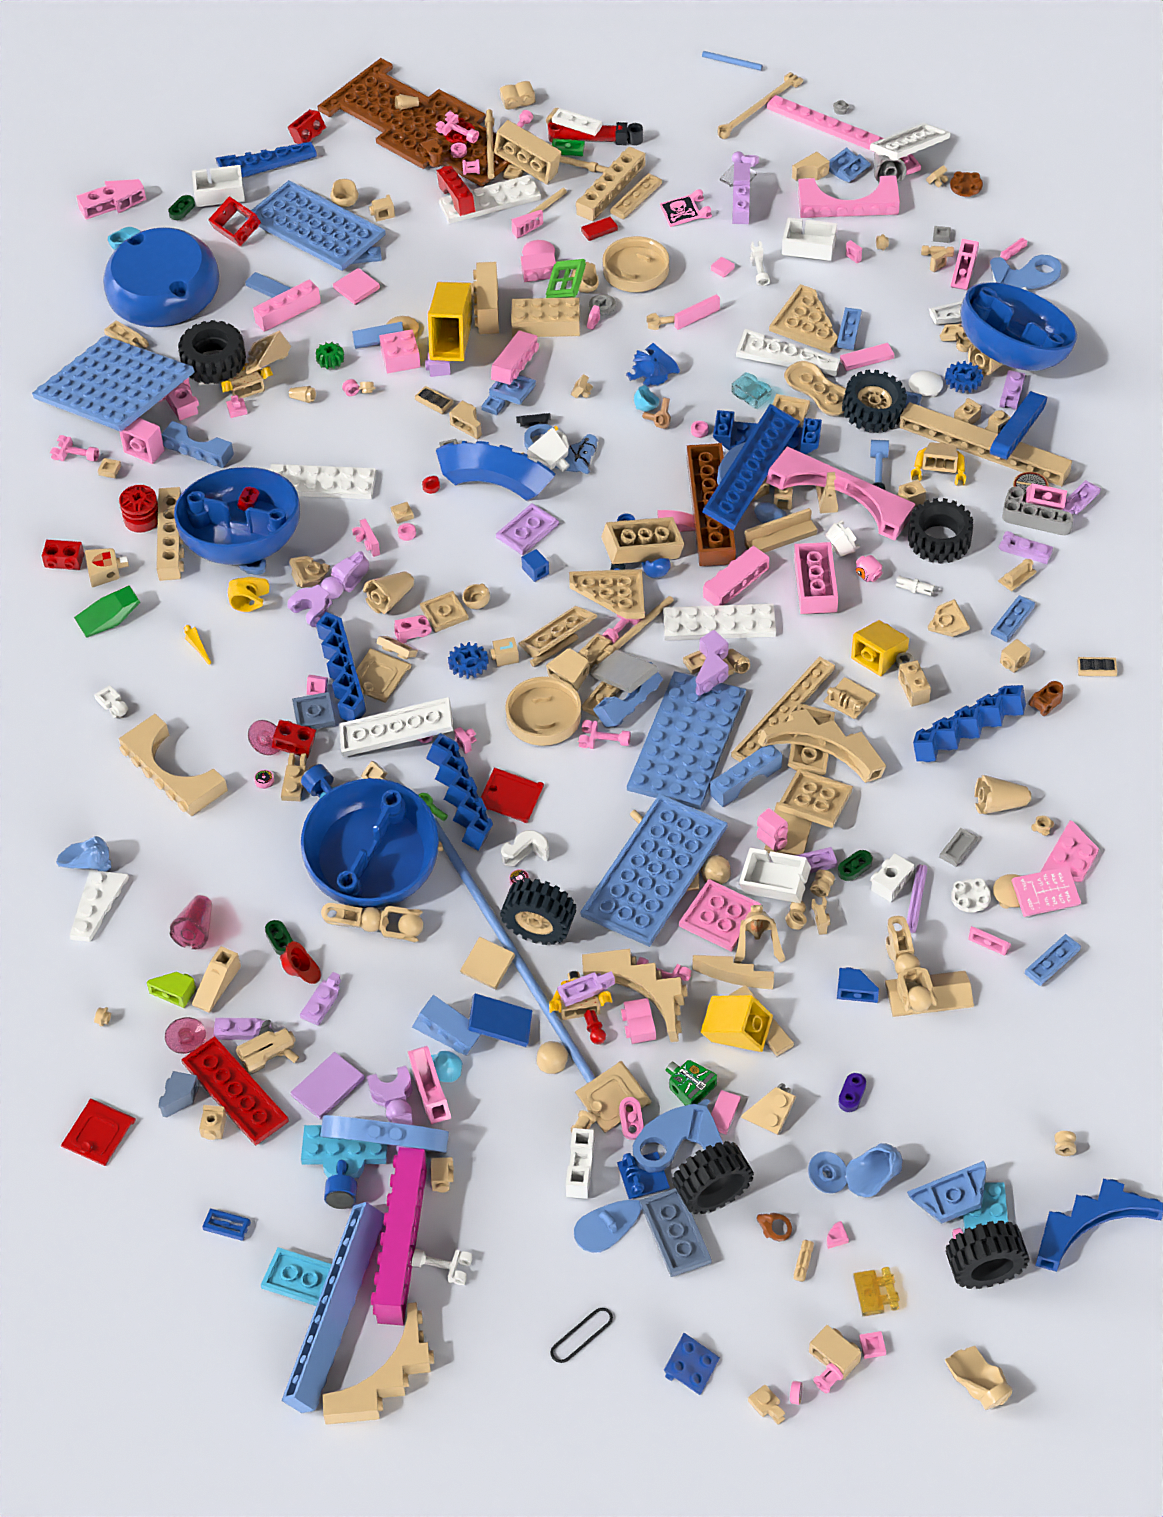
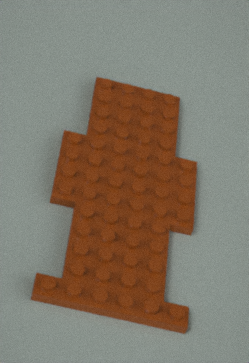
(372, 100)

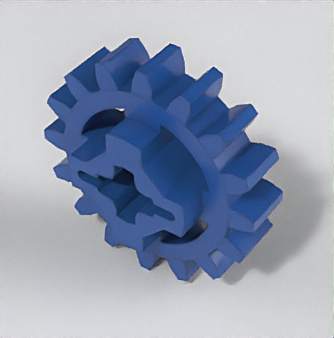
(963, 377)
(468, 660)

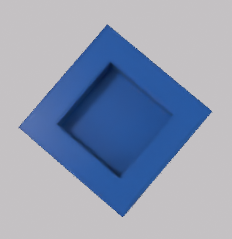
(535, 565)

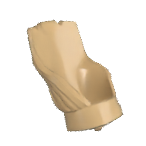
(980, 1378)

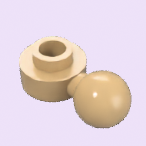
(795, 918)

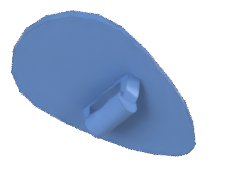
(606, 1225)

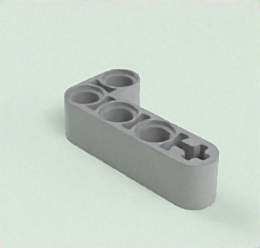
(1035, 516)

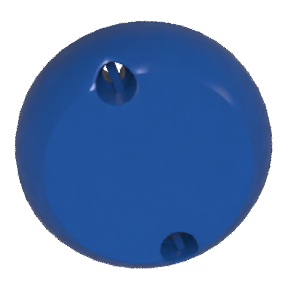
(160, 277)
(1016, 326)
(227, 535)
(369, 843)

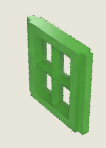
(579, 265)

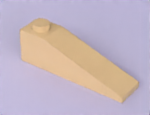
(267, 351)

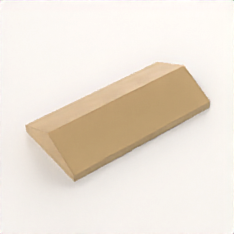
(556, 631)
(806, 757)
(950, 989)

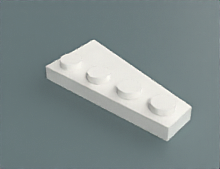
(95, 902)

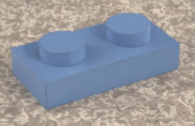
(371, 255)

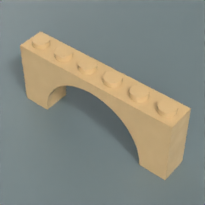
(189, 792)

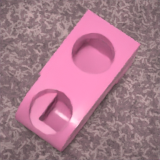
(411, 628)

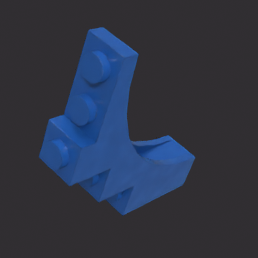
(1087, 1213)

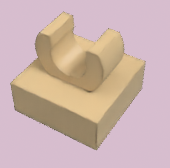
(938, 175)
(582, 387)

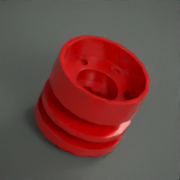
(139, 508)

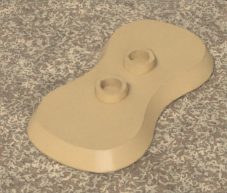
(809, 379)

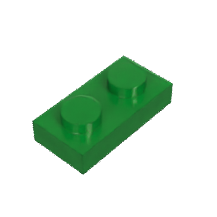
(569, 147)

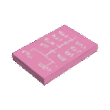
(1046, 891)

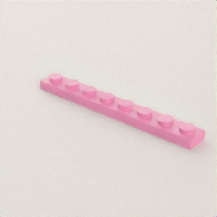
(822, 122)

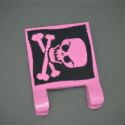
(684, 209)

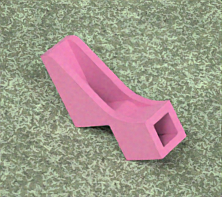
(429, 1085)

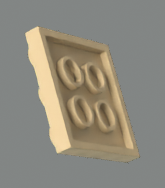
(815, 798)

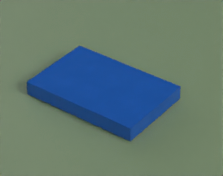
(500, 1020)

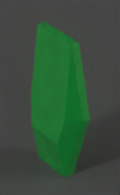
(107, 611)

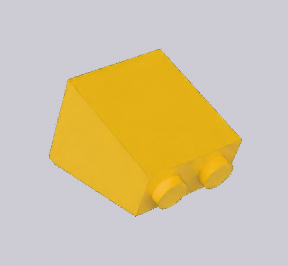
(878, 646)
(737, 1022)

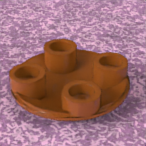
(966, 183)

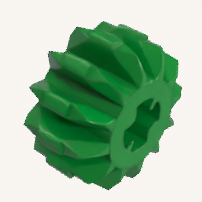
(329, 355)

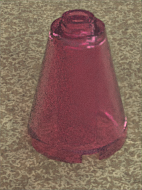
(193, 923)

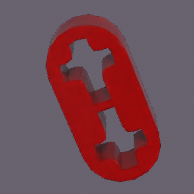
(248, 498)

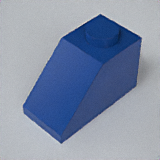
(856, 986)

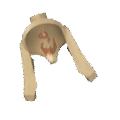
(757, 922)

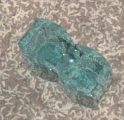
(751, 390)

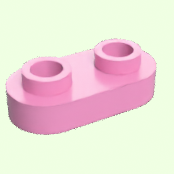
(631, 1119)

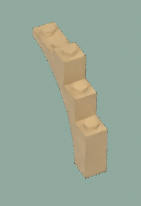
(828, 737)
(645, 979)
(365, 1399)

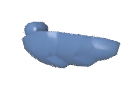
(768, 512)
(254, 568)

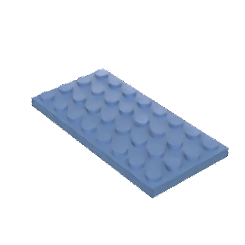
(316, 225)
(686, 741)
(654, 870)

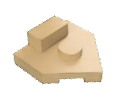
(307, 572)
(948, 620)

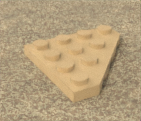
(805, 320)
(613, 589)

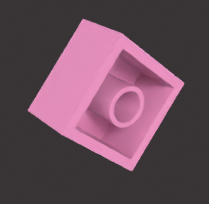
(399, 351)
(143, 440)

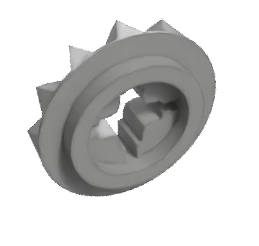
(601, 299)

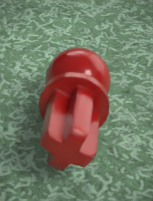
(597, 1035)

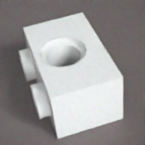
(901, 873)

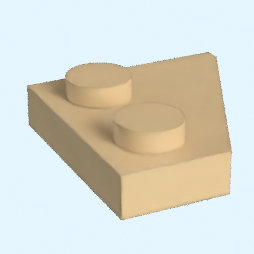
(771, 1110)

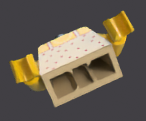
(247, 385)
(941, 458)
(578, 1009)

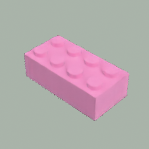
(815, 578)

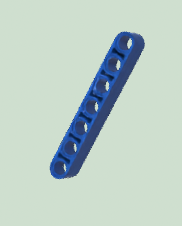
(1018, 425)

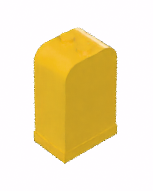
(450, 321)

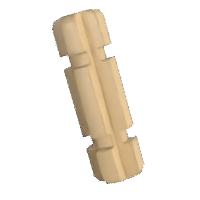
(925, 250)
(803, 1260)

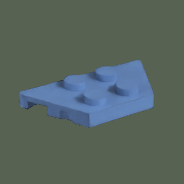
(952, 1194)

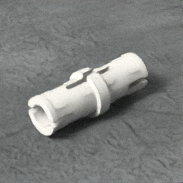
(915, 585)

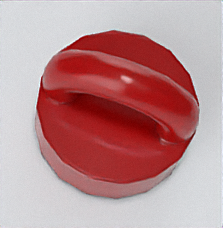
(431, 484)

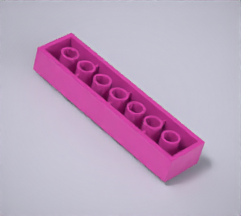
(400, 1236)

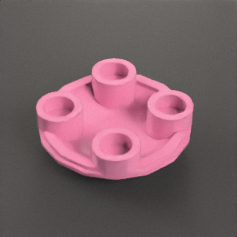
(538, 247)

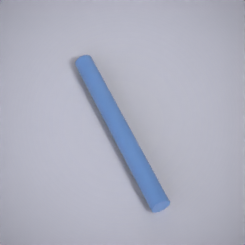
(731, 60)

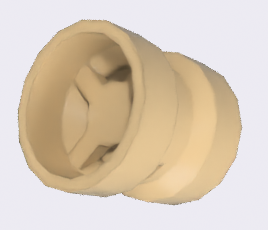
(822, 883)

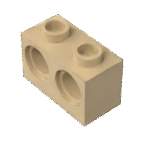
(914, 683)

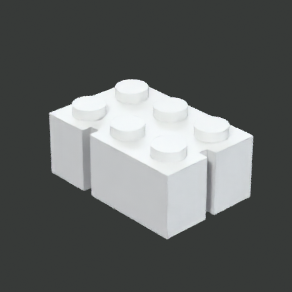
(225, 183)
(815, 243)
(775, 880)

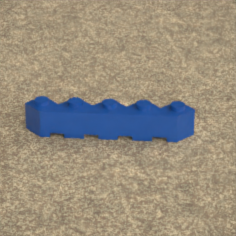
(341, 667)
(969, 722)
(461, 790)

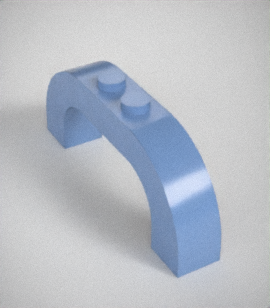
(384, 1133)

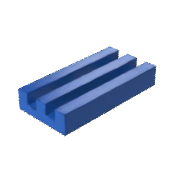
(242, 1230)

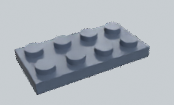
(675, 1232)

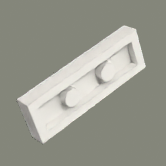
(577, 121)

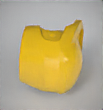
(244, 590)

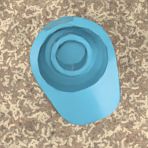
(120, 236)
(645, 399)
(447, 1066)

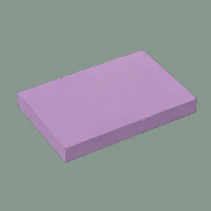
(527, 529)
(327, 1085)

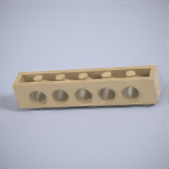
(610, 183)
(168, 539)

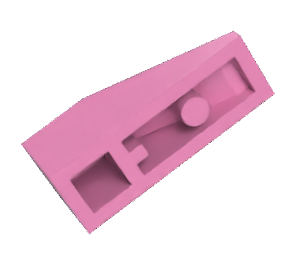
(965, 264)

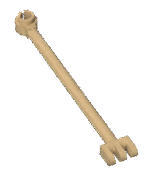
(789, 79)

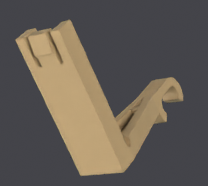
(827, 495)

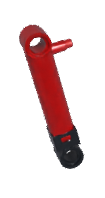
(616, 133)

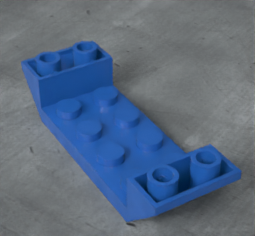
(734, 433)

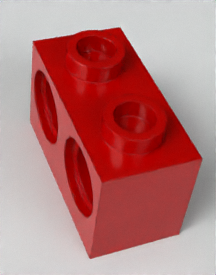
(307, 127)
(63, 554)
(297, 739)

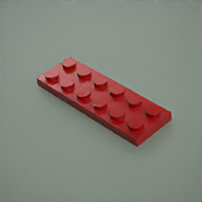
(235, 1090)

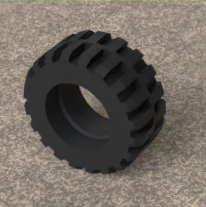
(208, 337)

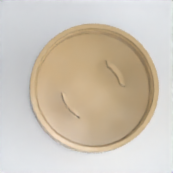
(635, 264)
(543, 711)

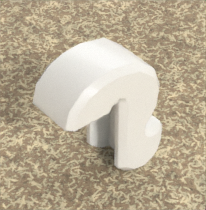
(523, 845)

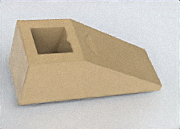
(216, 978)

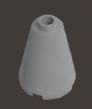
(887, 167)

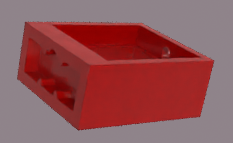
(229, 208)

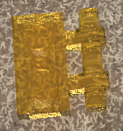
(869, 1294)

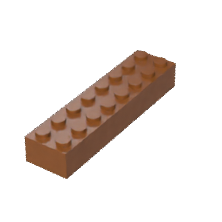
(713, 539)

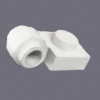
(110, 698)

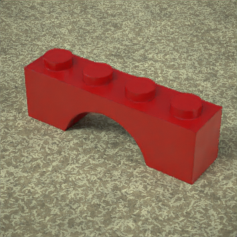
(461, 196)

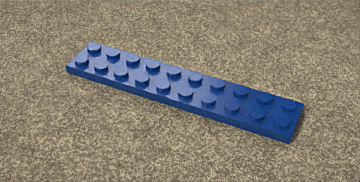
(751, 467)

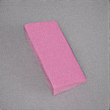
(989, 941)

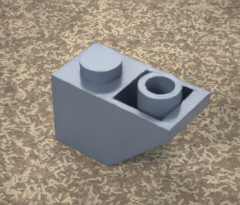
(179, 1093)

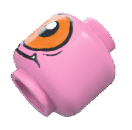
(868, 568)

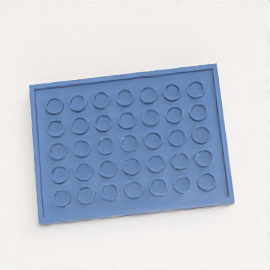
(113, 383)

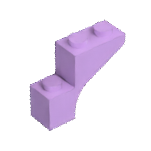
(714, 668)

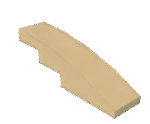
(725, 970)

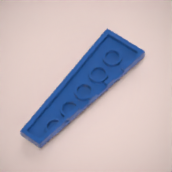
(268, 160)

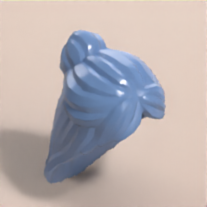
(86, 855)
(873, 1169)

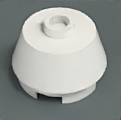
(841, 539)

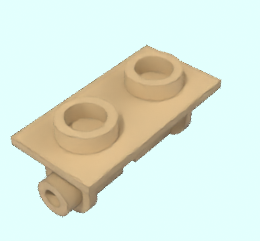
(1018, 575)

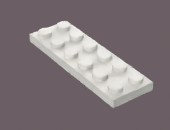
(909, 141)
(494, 198)
(329, 481)
(726, 620)
(396, 727)

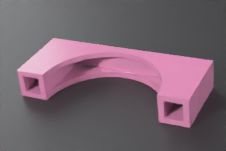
(818, 204)

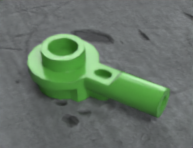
(436, 811)

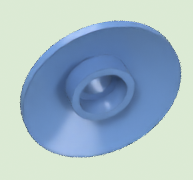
(834, 1169)

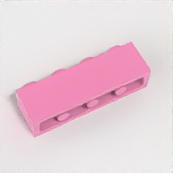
(286, 305)
(514, 357)
(736, 576)

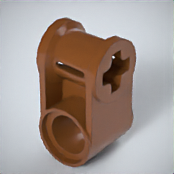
(431, 152)
(1047, 697)

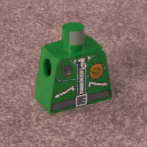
(690, 1081)

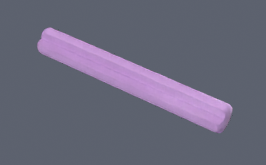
(916, 897)

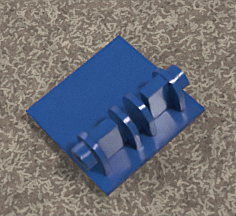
(638, 1181)
(691, 1364)

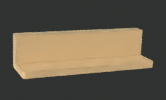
(781, 531)

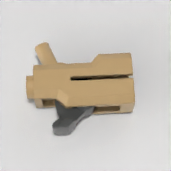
(265, 1047)

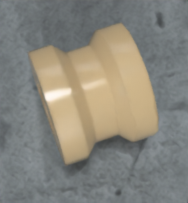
(1065, 1143)

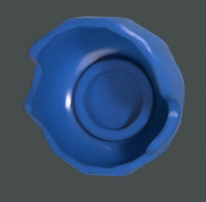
(657, 568)

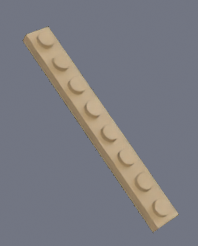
(780, 712)

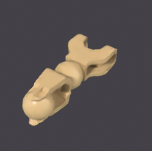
(373, 919)
(908, 968)

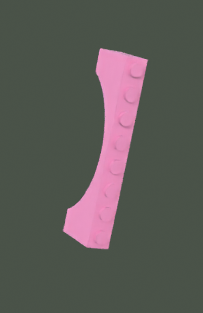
(797, 469)

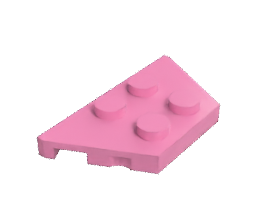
(1072, 850)

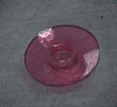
(262, 730)
(185, 1028)

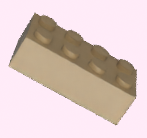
(527, 152)
(486, 298)
(546, 316)
(642, 540)

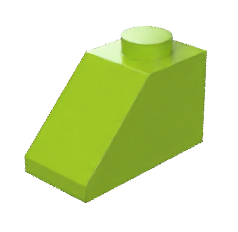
(173, 987)

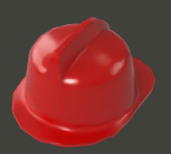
(299, 963)

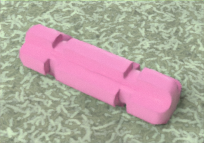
(1013, 249)

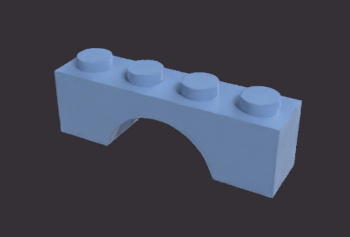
(215, 451)
(613, 710)
(730, 783)

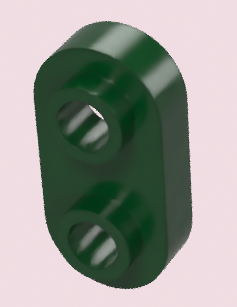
(181, 207)
(853, 865)
(279, 939)

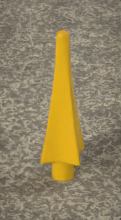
(194, 639)

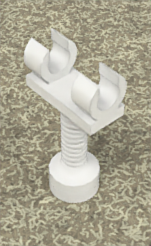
(756, 260)
(458, 1277)

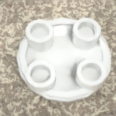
(926, 383)
(971, 895)

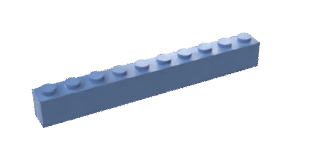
(333, 1308)

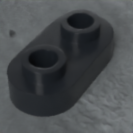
(539, 418)

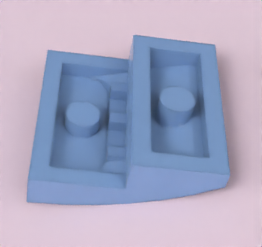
(848, 165)

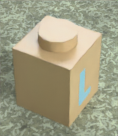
(505, 651)

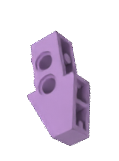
(741, 193)

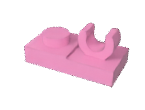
(366, 533)

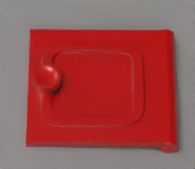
(513, 796)
(97, 1128)

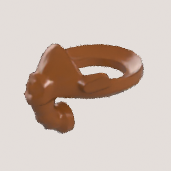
(766, 1221)

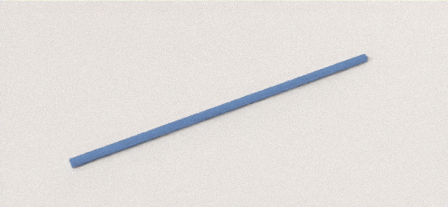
(518, 961)

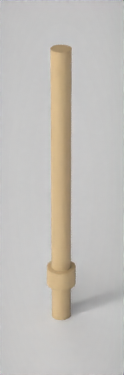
(489, 123)
(592, 166)
(634, 630)

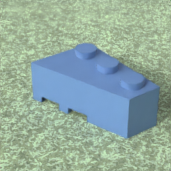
(446, 1026)

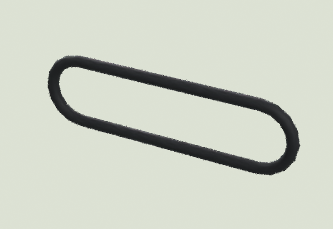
(586, 1342)

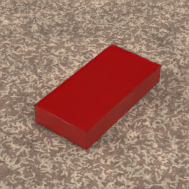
(599, 228)

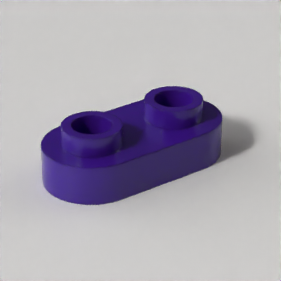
(852, 1090)

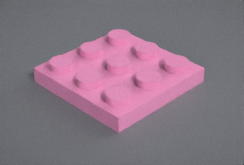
(717, 914)

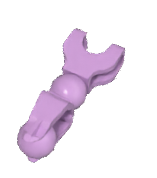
(318, 599)
(393, 1097)

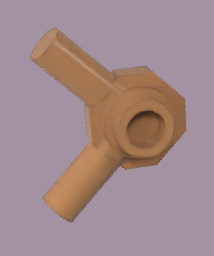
(661, 418)

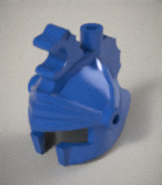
(653, 367)

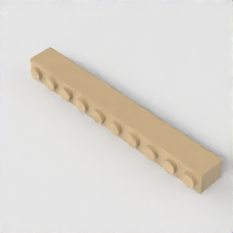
(979, 441)

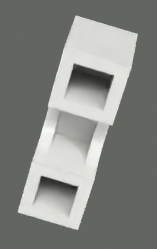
(580, 1163)

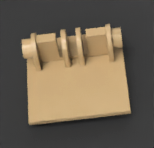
(849, 698)

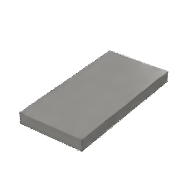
(623, 671)

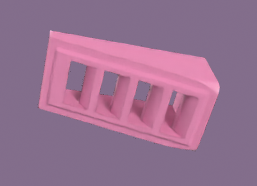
(523, 224)

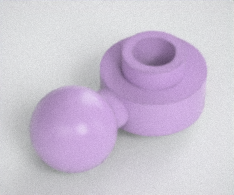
(739, 157)

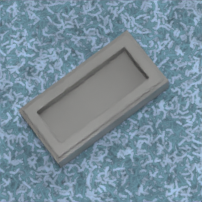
(958, 847)

